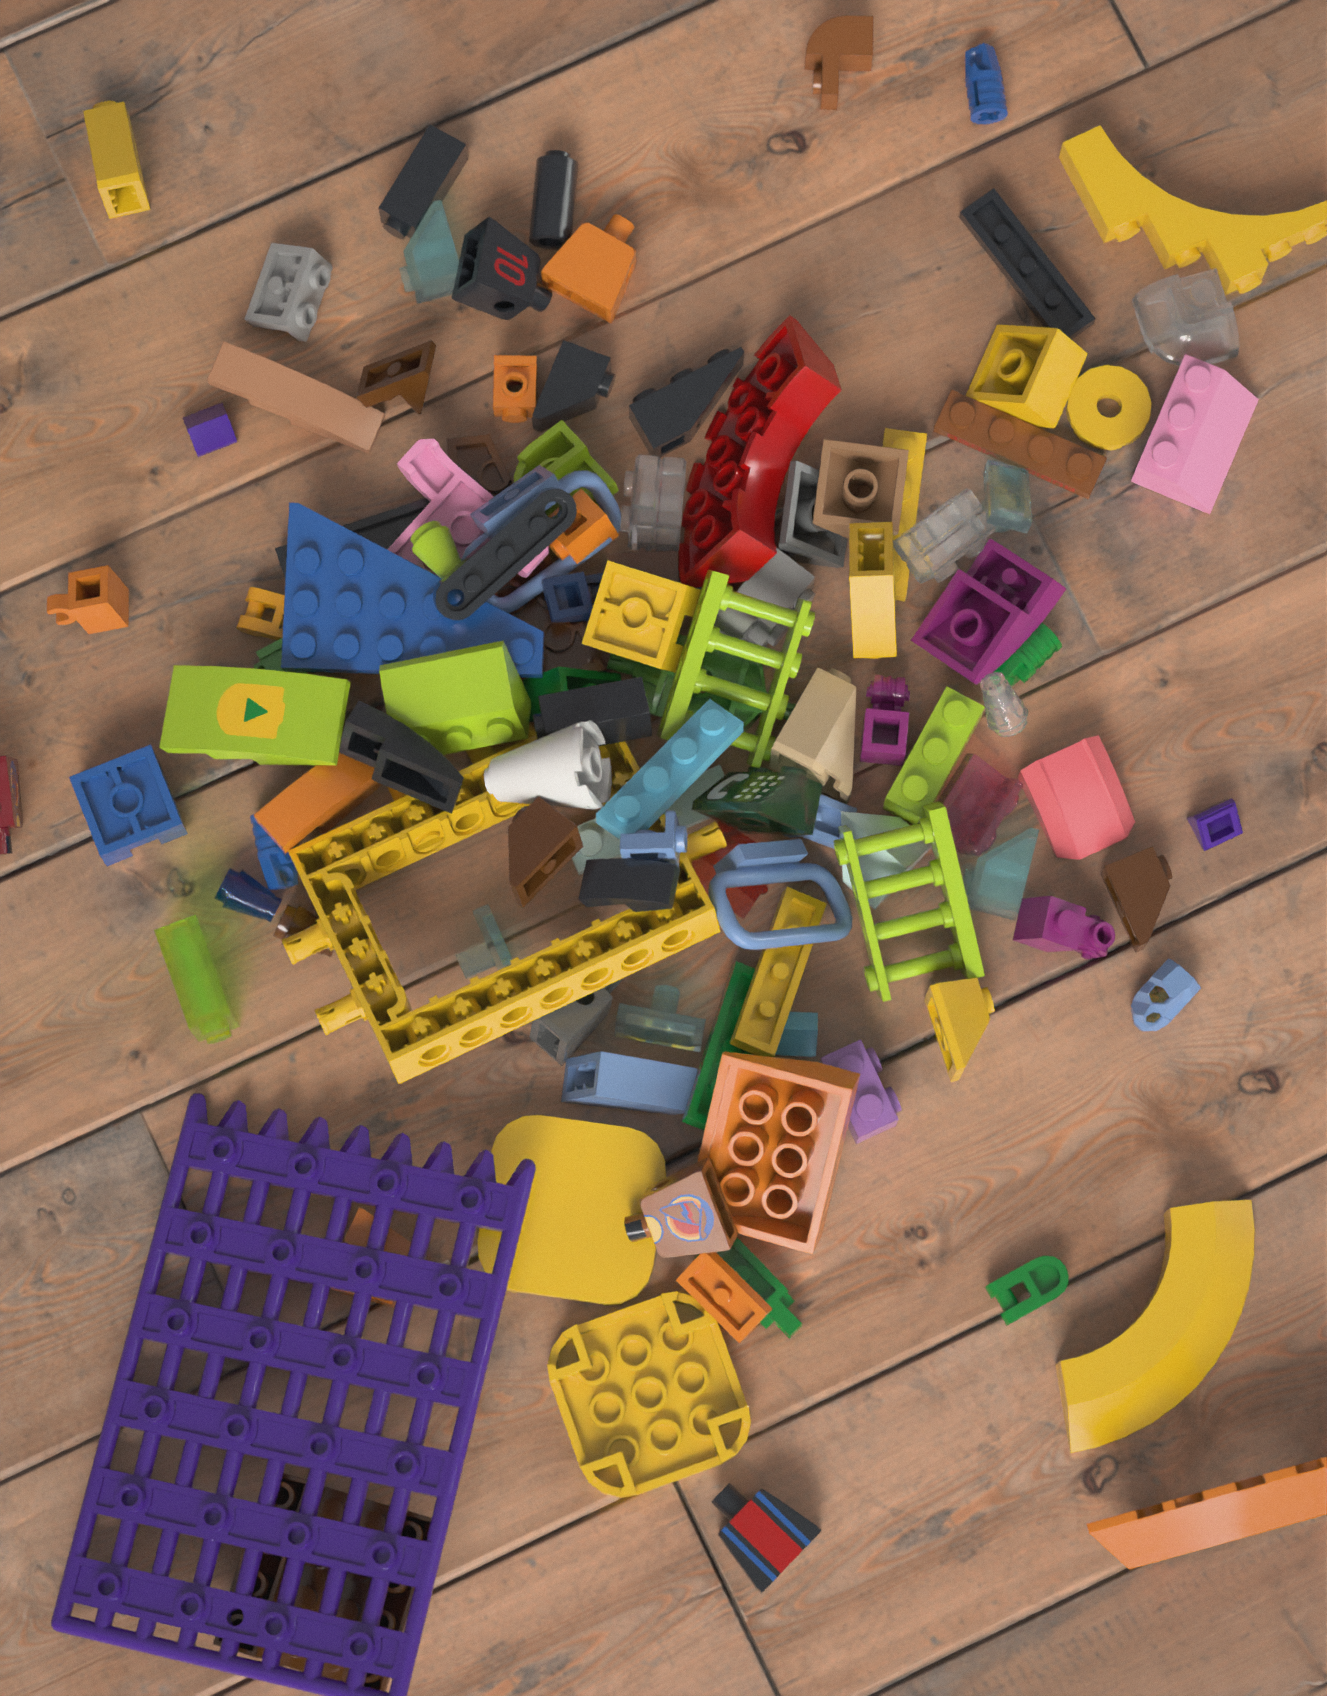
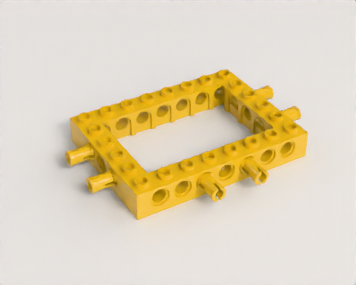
(506, 999)

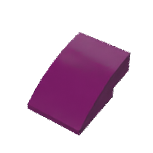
(987, 612)

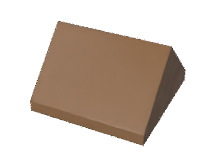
(859, 485)

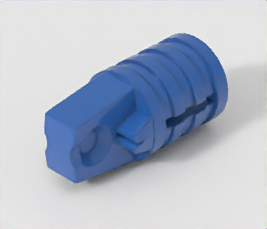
(984, 85)
(275, 864)

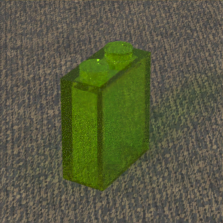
(197, 980)

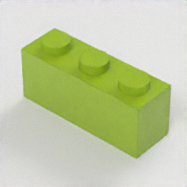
(933, 756)

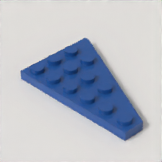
(367, 607)

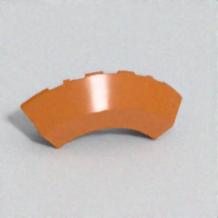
(1215, 1515)

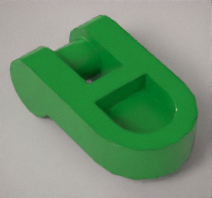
(1043, 1279)

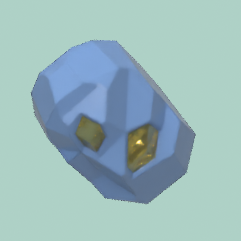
(1163, 997)

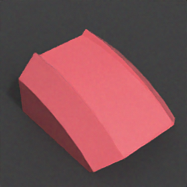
(1078, 799)

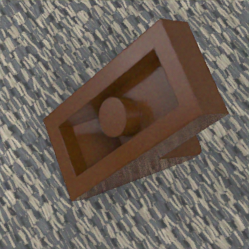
(398, 374)

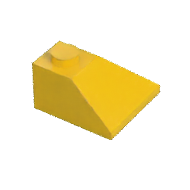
(959, 1018)

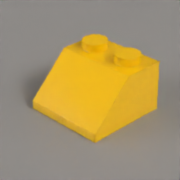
(1028, 373)

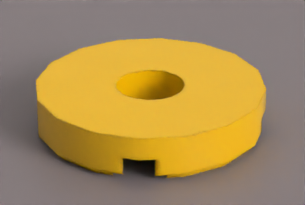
(1115, 384)

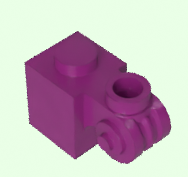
(885, 724)
(1062, 926)

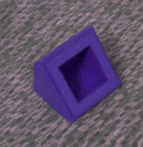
(210, 429)
(1216, 824)

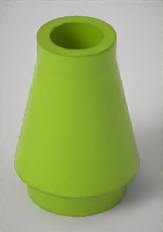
(435, 547)

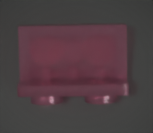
(977, 804)

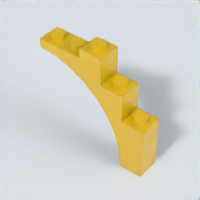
(1124, 200)

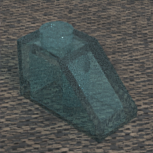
(430, 258)
(1001, 876)

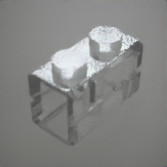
(656, 503)
(944, 537)

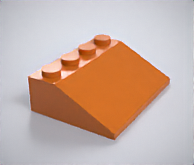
(778, 1143)

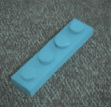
(670, 771)

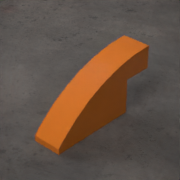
(316, 801)

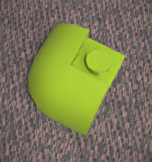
(561, 453)

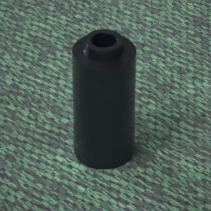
(553, 200)

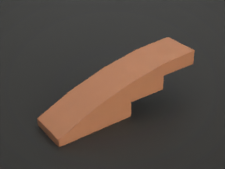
(296, 397)

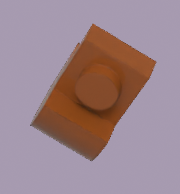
(837, 46)

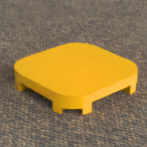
(576, 1209)
(648, 1395)

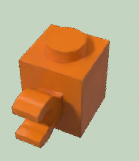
(93, 599)

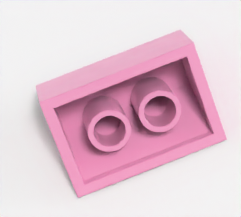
(1196, 435)

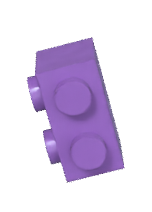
(873, 1105)

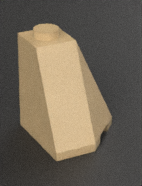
(821, 734)

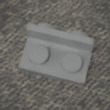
(289, 290)

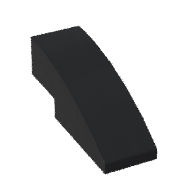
(400, 757)

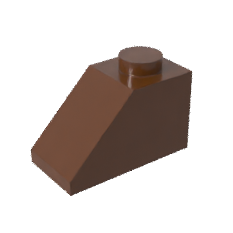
(539, 847)
(1138, 892)

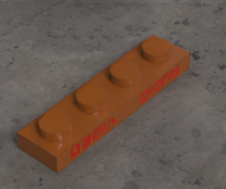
(1019, 444)

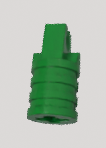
(1030, 655)

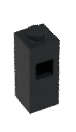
(422, 180)
(615, 707)

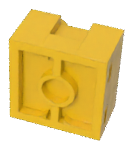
(640, 616)

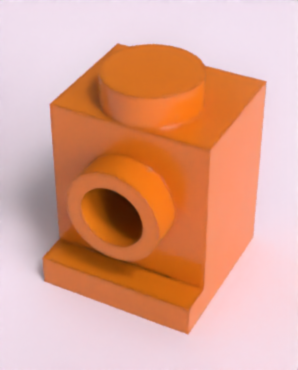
(515, 370)
(586, 532)

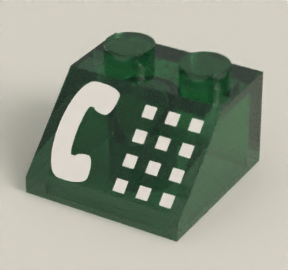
(763, 801)

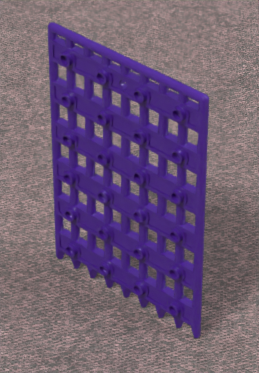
(283, 1437)

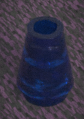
(247, 896)

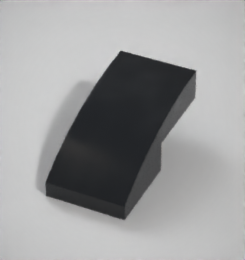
(633, 882)

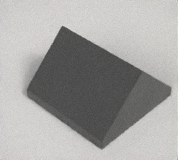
(799, 537)

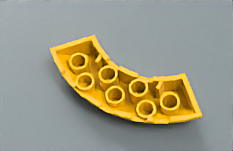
(1174, 1336)

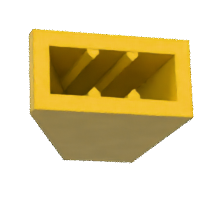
(115, 159)
(872, 590)

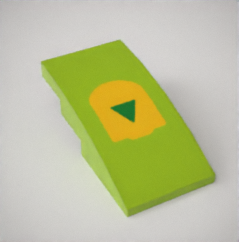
(255, 715)

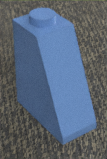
(627, 1083)

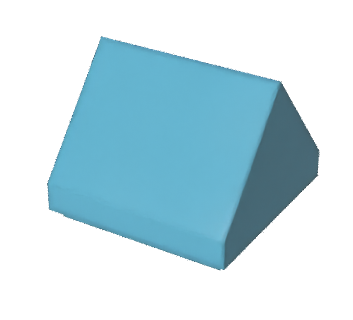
(799, 1035)

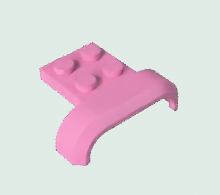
(451, 497)

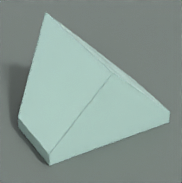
(886, 861)

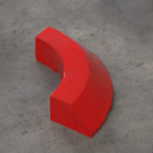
(752, 444)

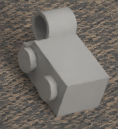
(777, 582)

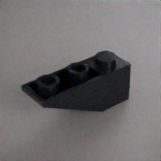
(677, 411)

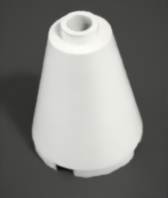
(558, 768)

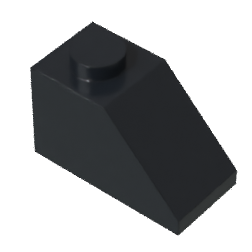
(573, 385)

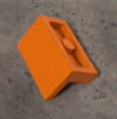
(724, 1295)

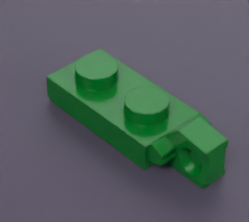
(765, 1284)

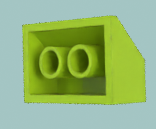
(459, 697)

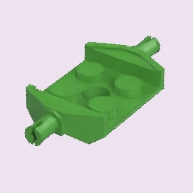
(718, 664)

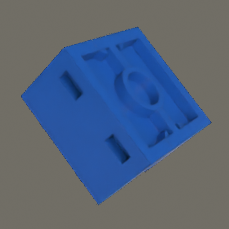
(128, 804)

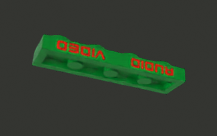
(718, 1042)

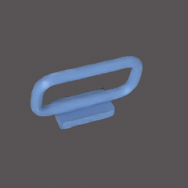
(509, 501)
(771, 864)

